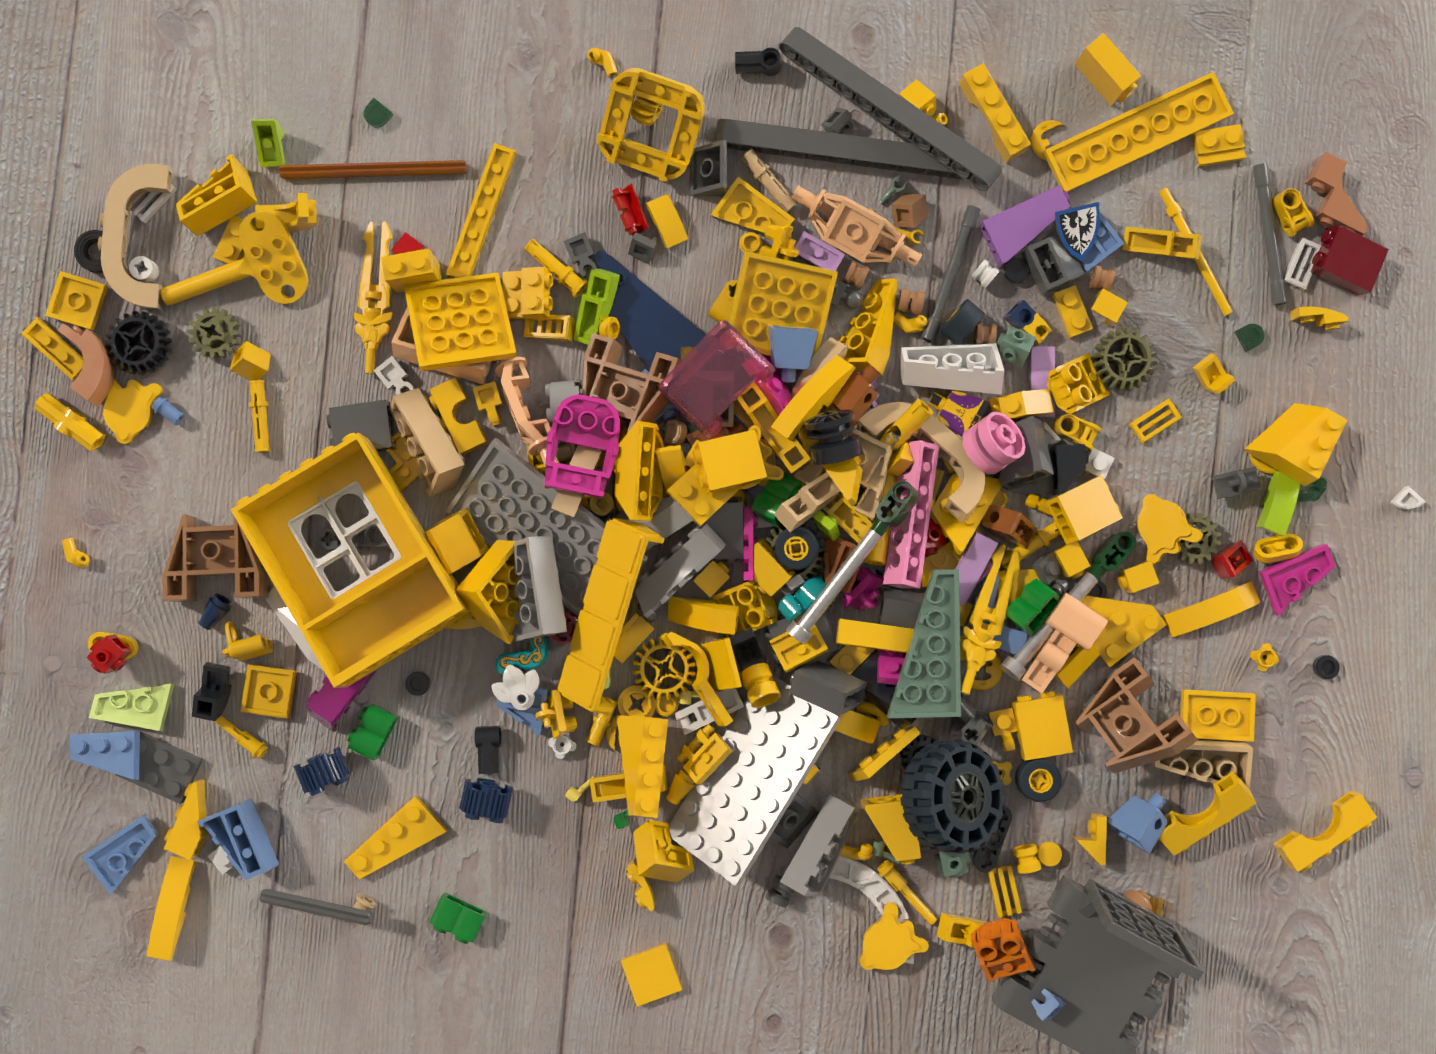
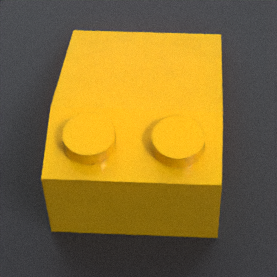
(722, 664)

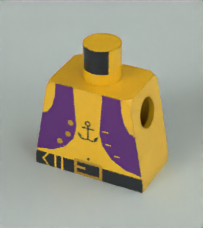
(958, 410)

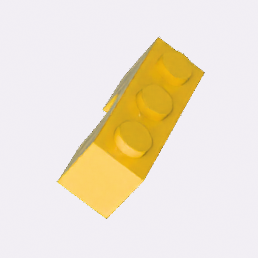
(448, 398)

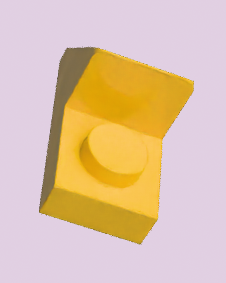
(1096, 844)

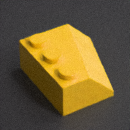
(1299, 442)
(491, 591)

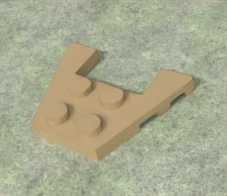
(874, 466)

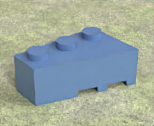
(242, 838)

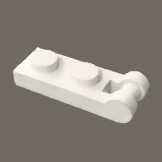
(728, 697)

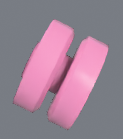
(994, 443)

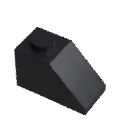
(1067, 465)

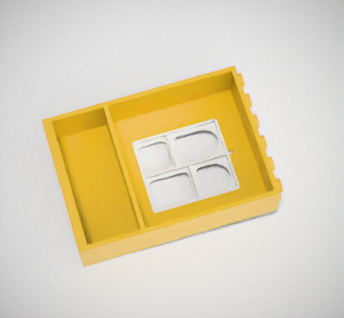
(385, 607)

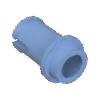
(168, 411)

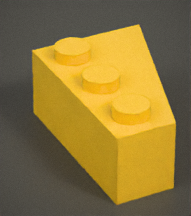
(218, 199)

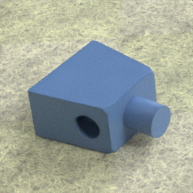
(791, 349)
(1140, 821)

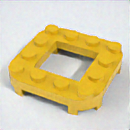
(663, 91)

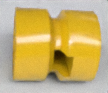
(760, 685)

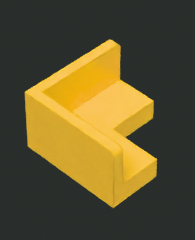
(657, 855)

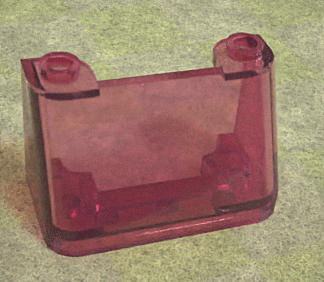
(714, 377)

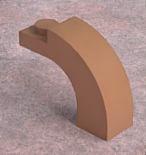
(98, 369)

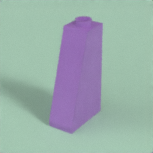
(1019, 225)

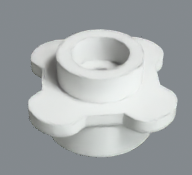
(561, 751)

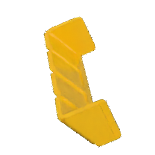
(604, 612)

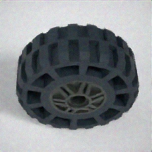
(952, 796)

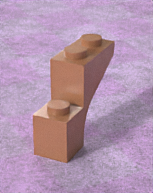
(1336, 206)

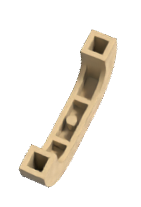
(115, 232)
(951, 450)

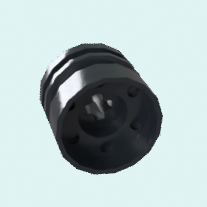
(834, 441)

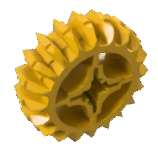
(650, 660)

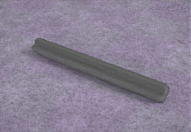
(316, 906)

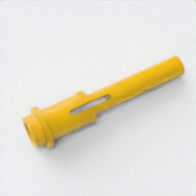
(244, 739)
(897, 881)

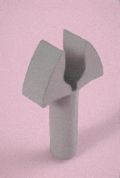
(792, 585)

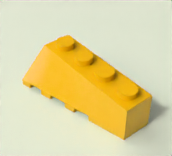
(642, 753)

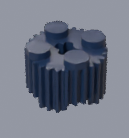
(322, 771)
(485, 800)

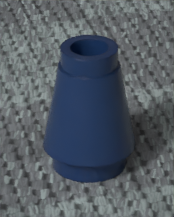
(214, 611)

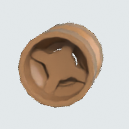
(916, 301)

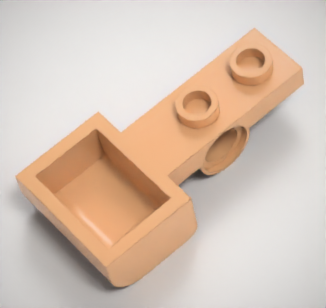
(1073, 625)

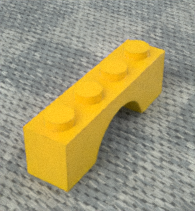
(986, 96)
(763, 415)
(1229, 801)
(1350, 815)

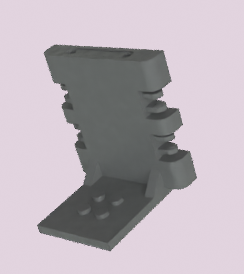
(1098, 967)

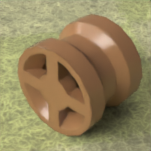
(856, 274)
(1101, 278)
(985, 334)

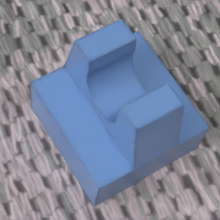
(1051, 1006)

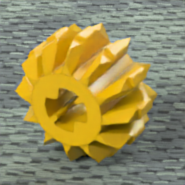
(645, 111)

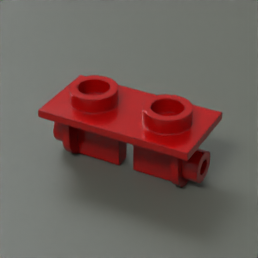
(632, 215)

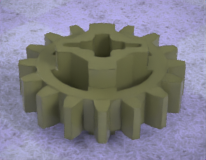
(210, 342)
(1200, 547)

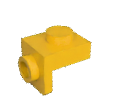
(1212, 374)

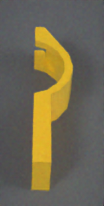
(701, 684)

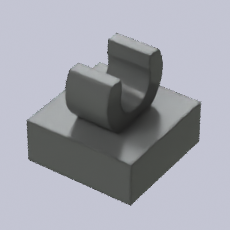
(837, 120)
(642, 247)

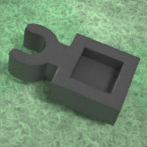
(580, 251)

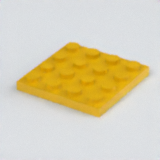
(782, 295)
(459, 321)

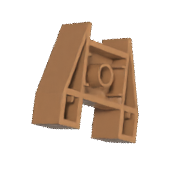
(628, 390)
(212, 553)
(1128, 726)

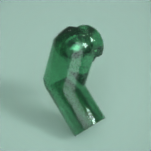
(1314, 491)

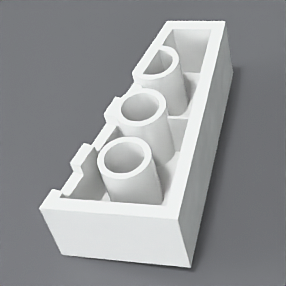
(953, 367)

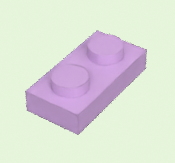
(818, 252)

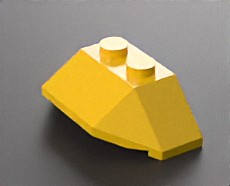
(638, 472)

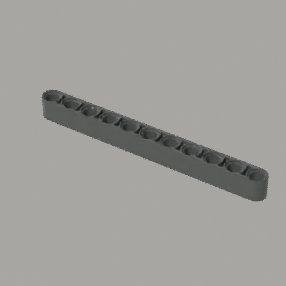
(890, 109)
(829, 147)

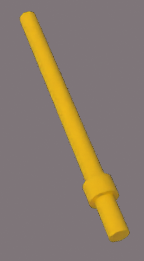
(1174, 210)

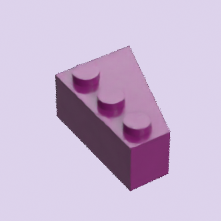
(332, 702)

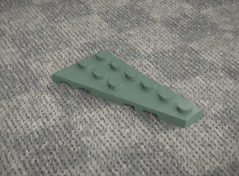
(931, 669)

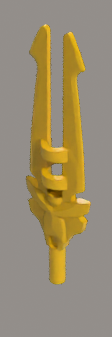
(373, 322)
(979, 641)

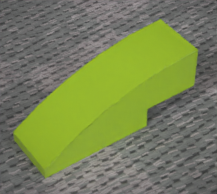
(595, 303)
(1278, 504)

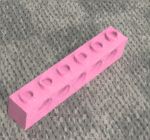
(909, 539)

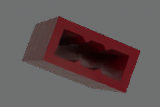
(1348, 260)

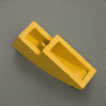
(1162, 242)
(703, 614)
(612, 786)
(957, 928)

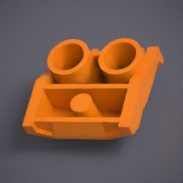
(1001, 949)

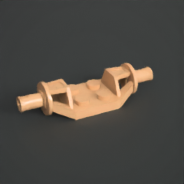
(855, 228)
(512, 387)

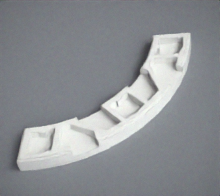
(871, 885)

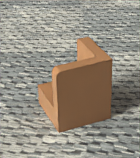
(909, 210)

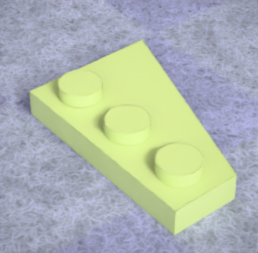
(135, 707)

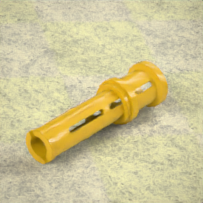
(564, 275)

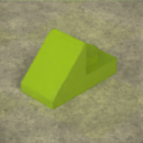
(268, 142)

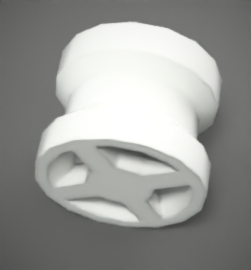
(985, 273)
(146, 274)

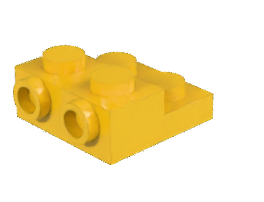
(528, 293)

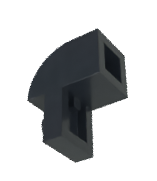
(747, 648)
(214, 693)

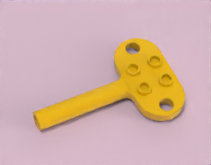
(268, 257)

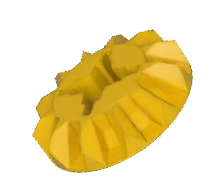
(625, 703)

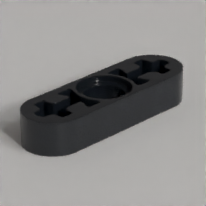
(993, 857)

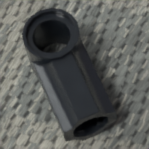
(754, 62)
(488, 741)

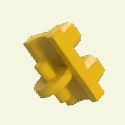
(782, 246)
(553, 715)

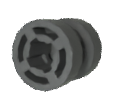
(779, 892)

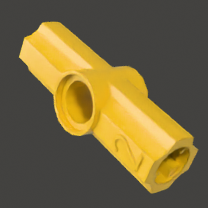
(69, 422)

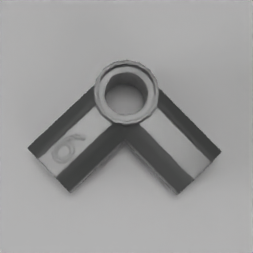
(973, 722)

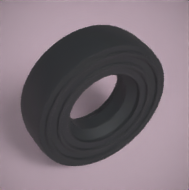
(81, 250)

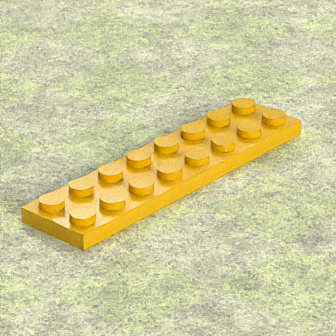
(1138, 132)

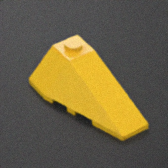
(872, 329)

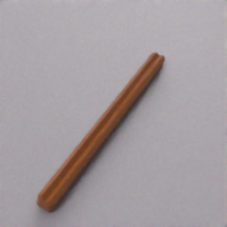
(373, 169)

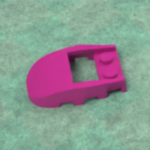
(585, 423)

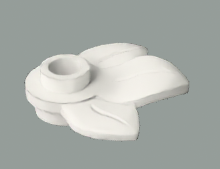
(514, 684)

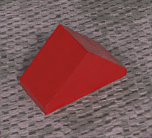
(1231, 560)

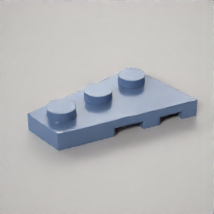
(108, 751)
(120, 852)

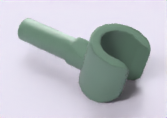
(892, 190)
(878, 850)

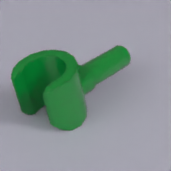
(621, 819)

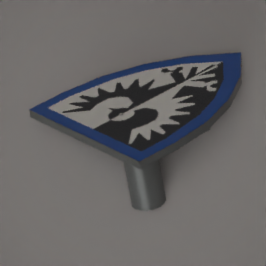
(1078, 228)

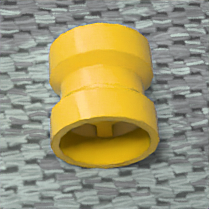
(604, 506)
(1026, 858)

